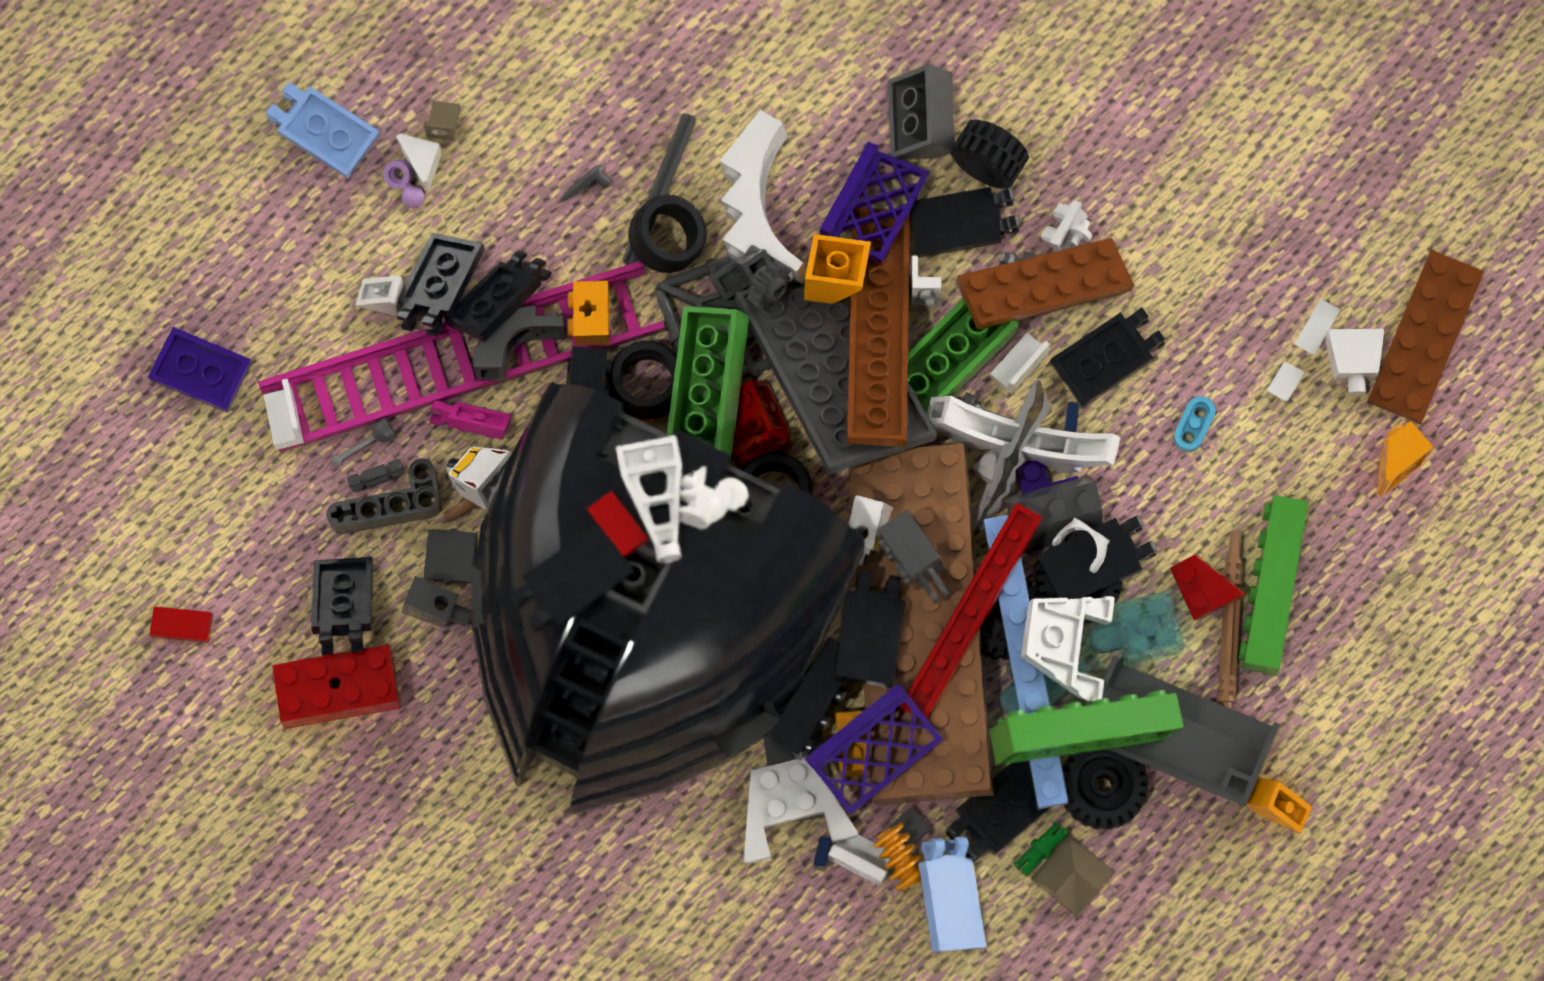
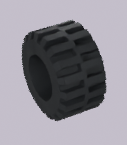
(989, 154)

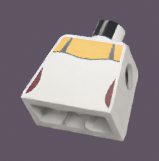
(478, 473)
(869, 515)

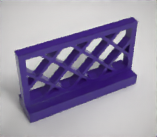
(855, 188)
(858, 727)

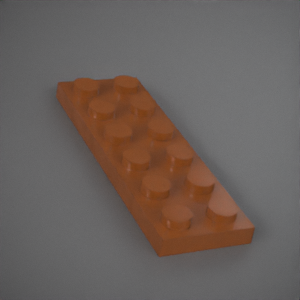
(1044, 283)
(1425, 336)

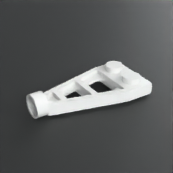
(651, 458)

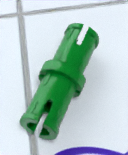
(1041, 848)

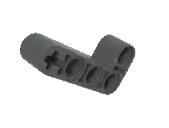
(384, 502)

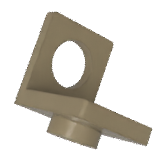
(443, 121)

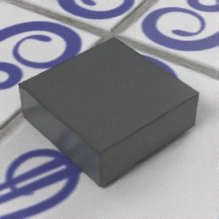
(913, 824)

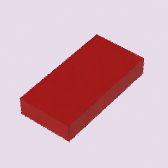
(617, 524)
(181, 624)

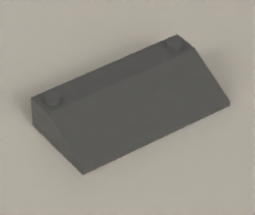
(1212, 751)

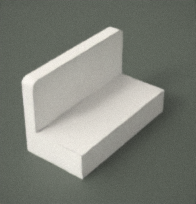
(924, 290)
(1019, 363)
(283, 417)
(860, 858)

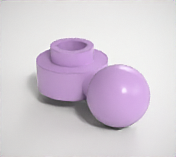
(412, 195)

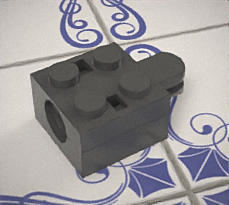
(914, 554)

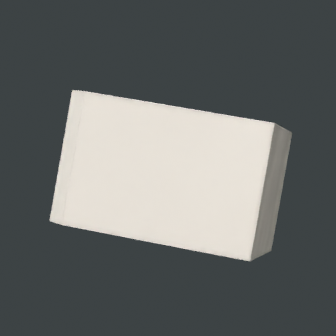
(422, 156)
(381, 294)

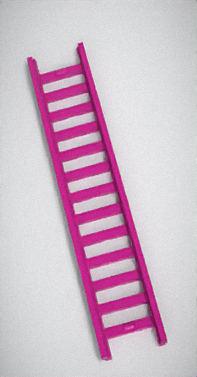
(399, 346)

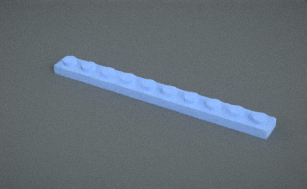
(1028, 680)

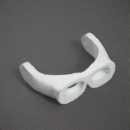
(1101, 541)

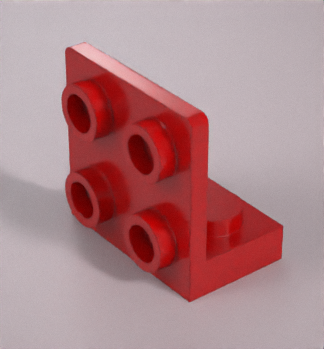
(757, 412)

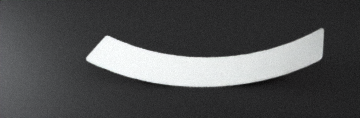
(1309, 340)

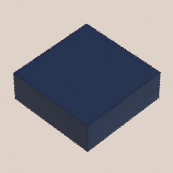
(1071, 417)
(822, 853)

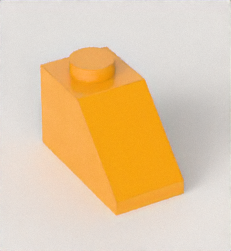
(1279, 804)

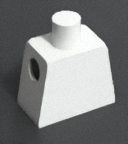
(1355, 356)

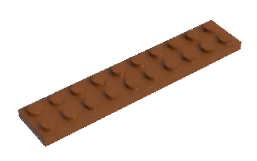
(879, 343)

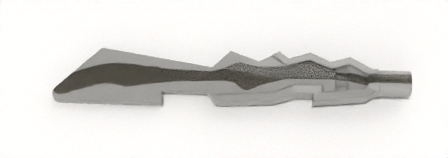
(1011, 457)

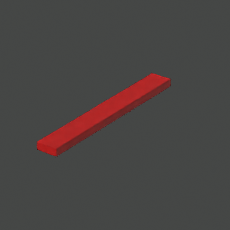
(972, 609)

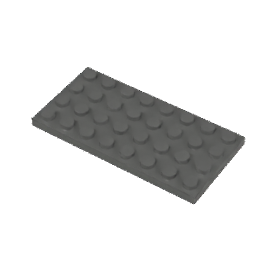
(810, 359)

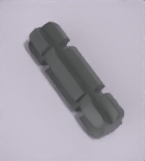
(375, 475)

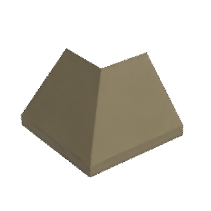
(1072, 875)

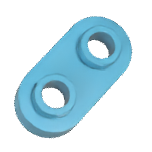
(1194, 425)

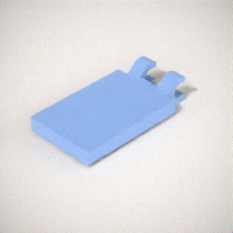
(323, 129)
(951, 896)

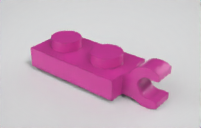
(471, 419)

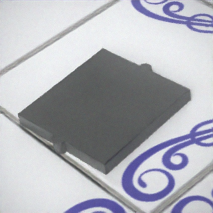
(449, 556)

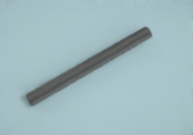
(667, 170)

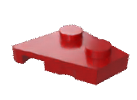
(1203, 587)

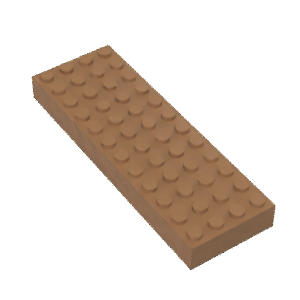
(936, 493)

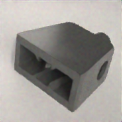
(425, 595)

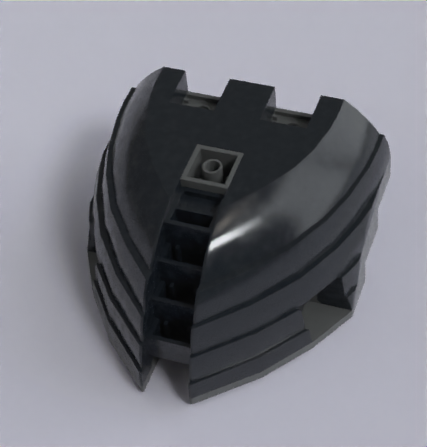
(681, 654)

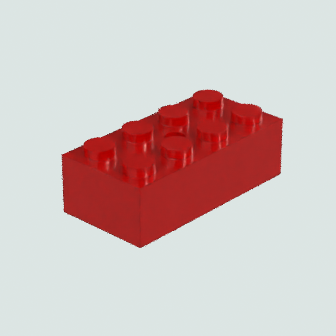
(365, 687)

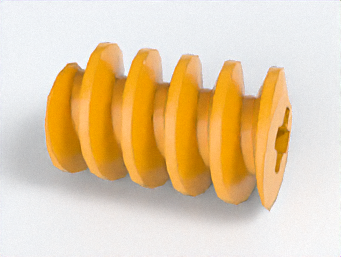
(899, 856)

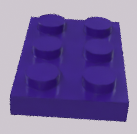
(200, 369)

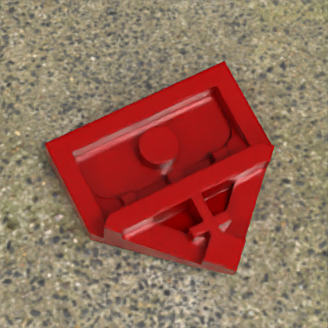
(768, 442)

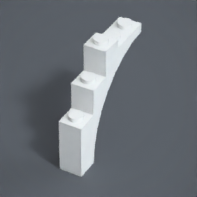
(748, 168)
(1054, 448)

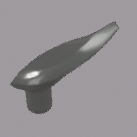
(586, 180)

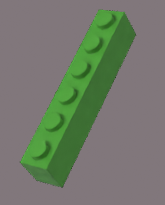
(1274, 585)

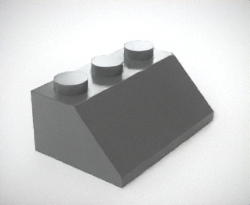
(921, 113)
(1058, 507)

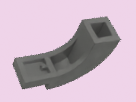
(522, 326)

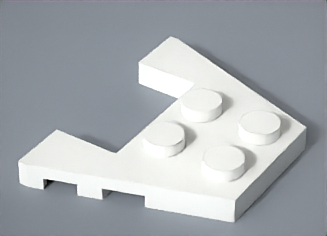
(1054, 640)
(785, 795)

